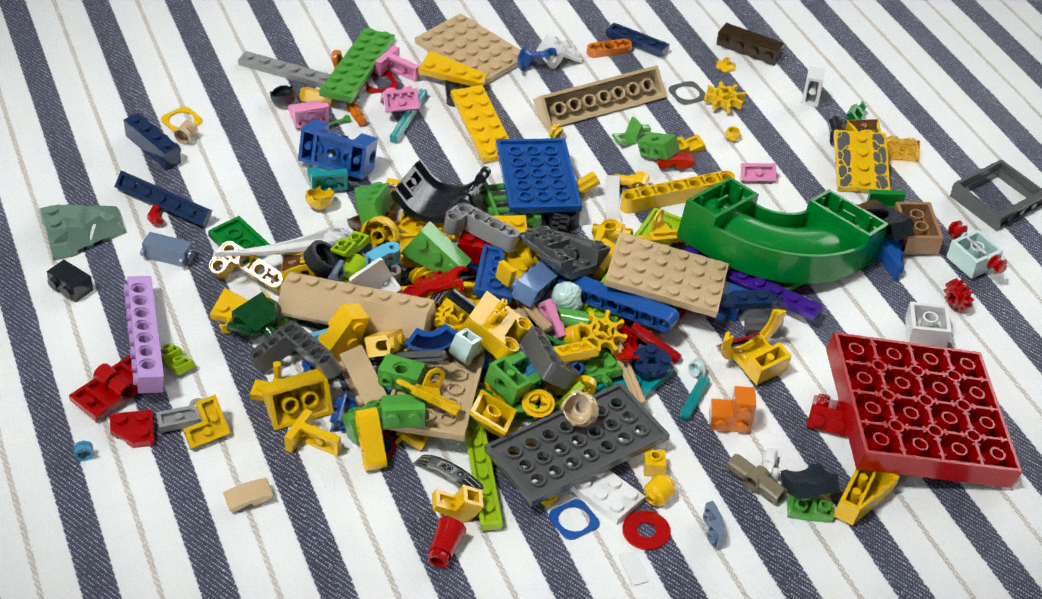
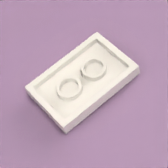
(609, 495)

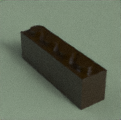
(750, 43)

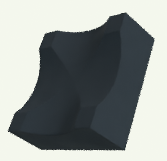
(810, 482)

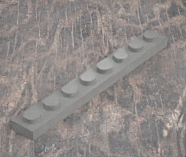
(286, 70)

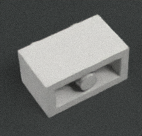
(813, 86)

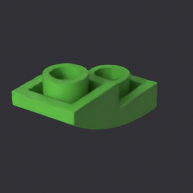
(813, 510)

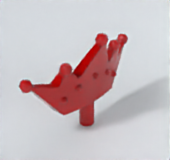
(627, 354)

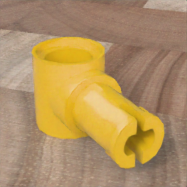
(634, 181)

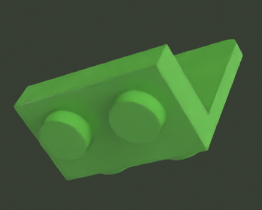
(402, 411)

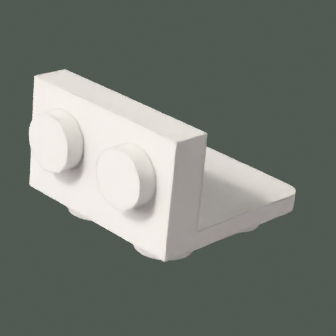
(563, 49)
(376, 276)

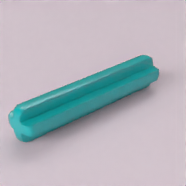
(694, 397)

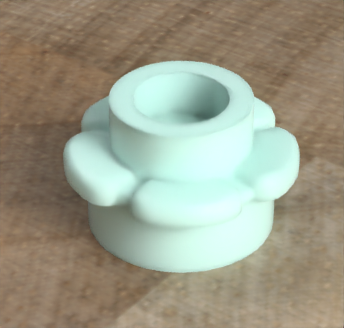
(697, 367)

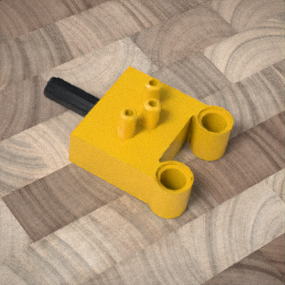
(491, 322)

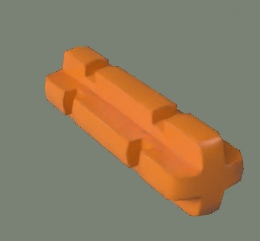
(356, 113)

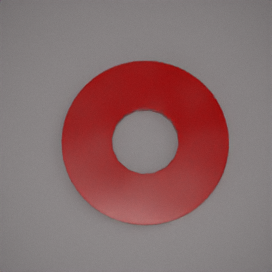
(654, 542)

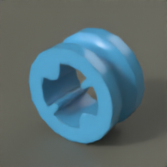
(79, 448)

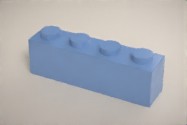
(534, 284)

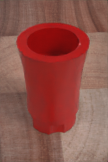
(445, 541)

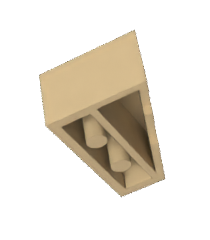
(360, 376)

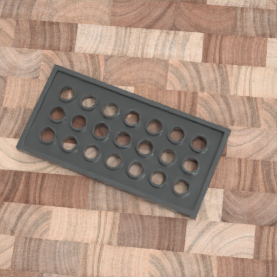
(575, 453)

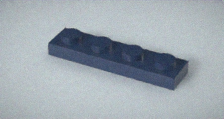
(638, 39)

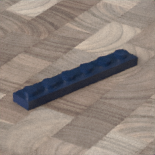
(164, 198)

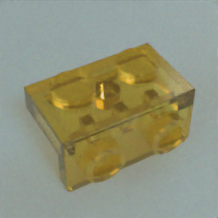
(903, 149)

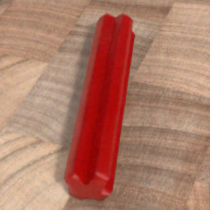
(648, 337)

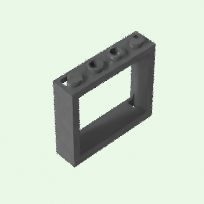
(1008, 174)

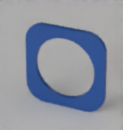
(572, 535)

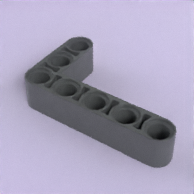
(290, 338)

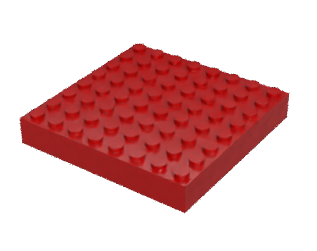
(921, 411)

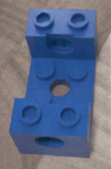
(355, 154)

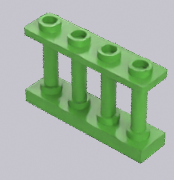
(532, 219)

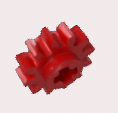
(958, 294)

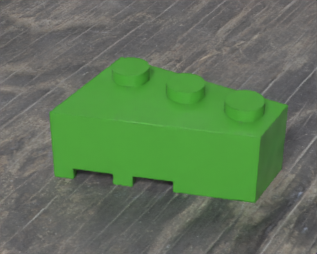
(373, 200)
(435, 250)

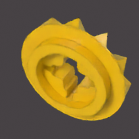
(532, 397)

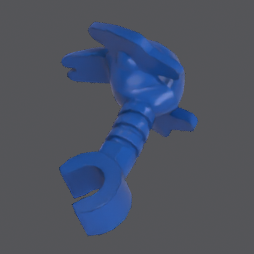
(525, 57)

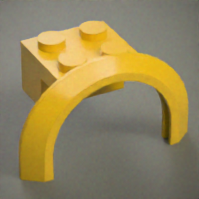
(757, 356)

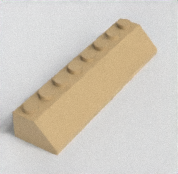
(600, 97)
(319, 299)

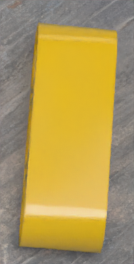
(370, 439)

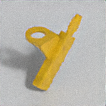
(661, 232)
(430, 392)

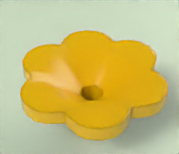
(725, 65)

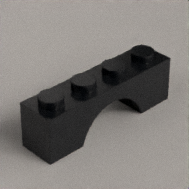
(900, 225)

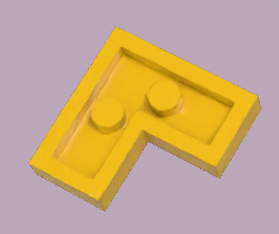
(212, 424)

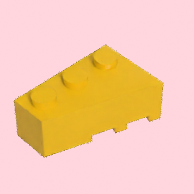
(345, 329)

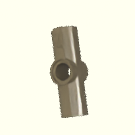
(757, 478)

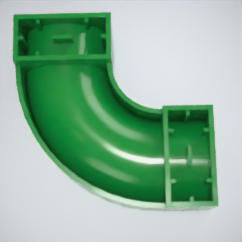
(800, 247)

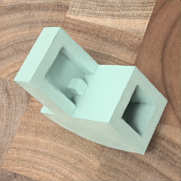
(466, 346)

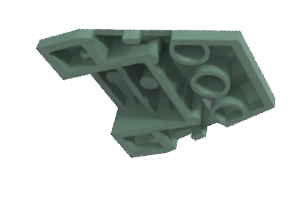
(79, 226)

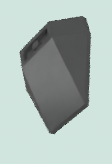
(565, 253)

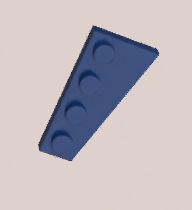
(486, 274)

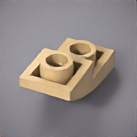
(248, 493)

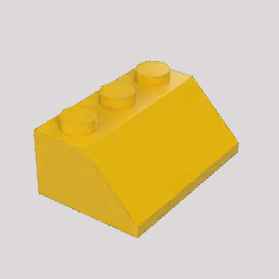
(291, 395)

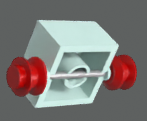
(974, 251)

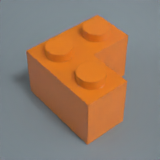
(734, 414)

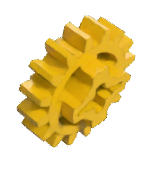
(451, 315)

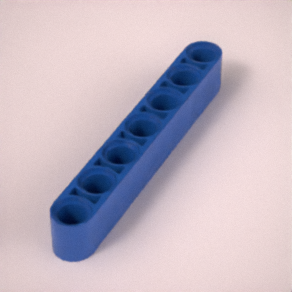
(625, 304)

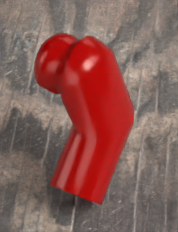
(154, 216)

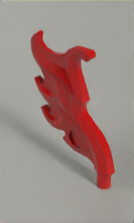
(436, 282)

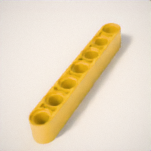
(669, 192)

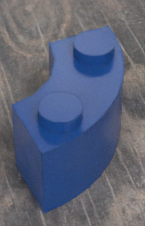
(431, 340)

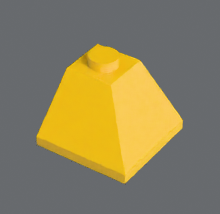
(492, 413)

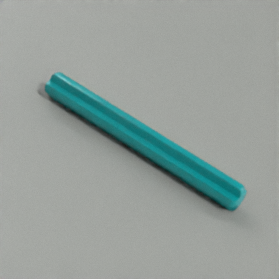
(406, 118)

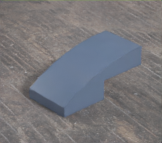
(338, 271)

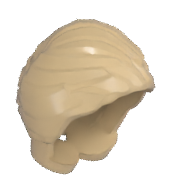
(580, 409)

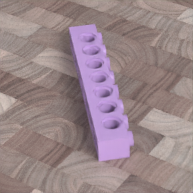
(143, 335)

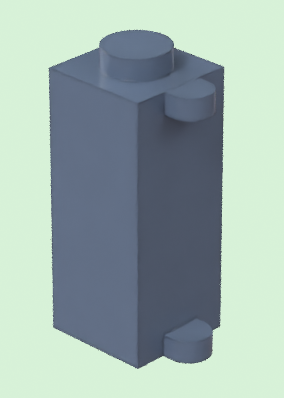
(167, 249)

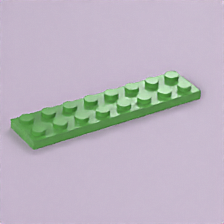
(356, 65)

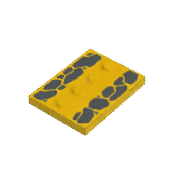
(861, 161)

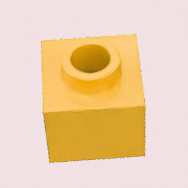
(654, 462)

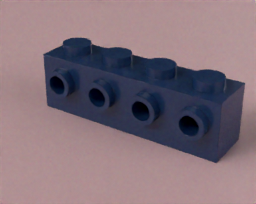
(152, 141)

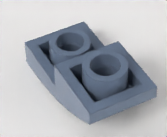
(715, 524)

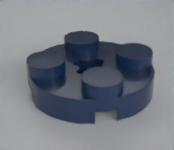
(651, 353)

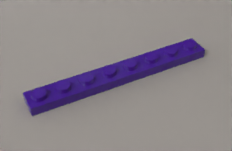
(791, 301)

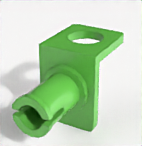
(632, 132)

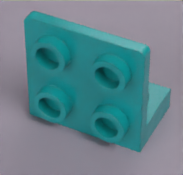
(326, 178)

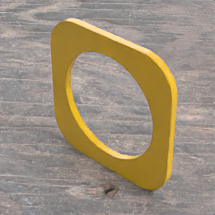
(165, 118)

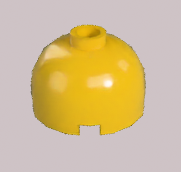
(381, 230)

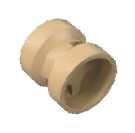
(185, 132)

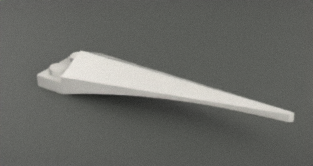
(296, 245)

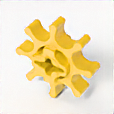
(724, 97)
(603, 332)

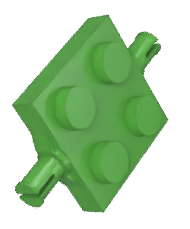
(602, 368)

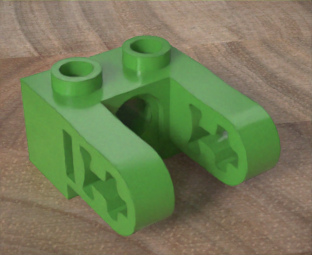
(506, 379)

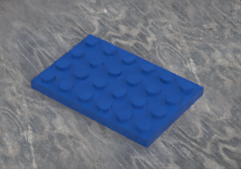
(538, 175)

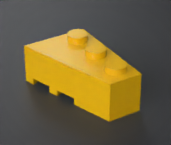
(863, 493)

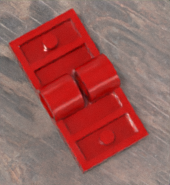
(106, 390)

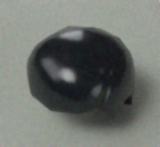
(283, 95)

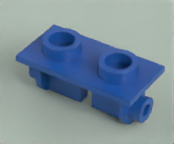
(342, 404)

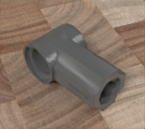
(755, 325)

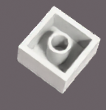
(928, 324)

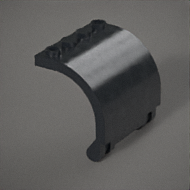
(429, 198)

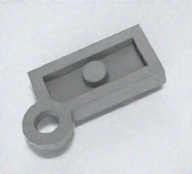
(178, 417)

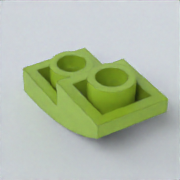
(351, 245)
(175, 360)

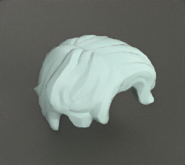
(567, 295)

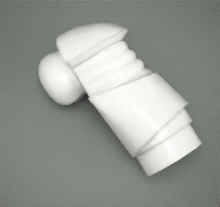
(768, 461)

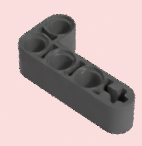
(546, 360)

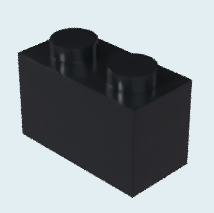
(69, 280)

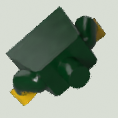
(253, 317)

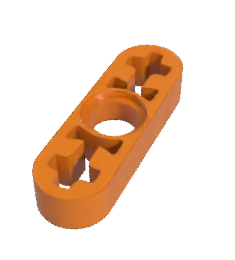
(600, 49)

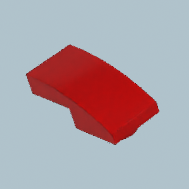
(682, 160)

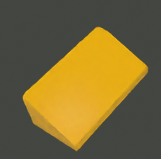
(310, 94)

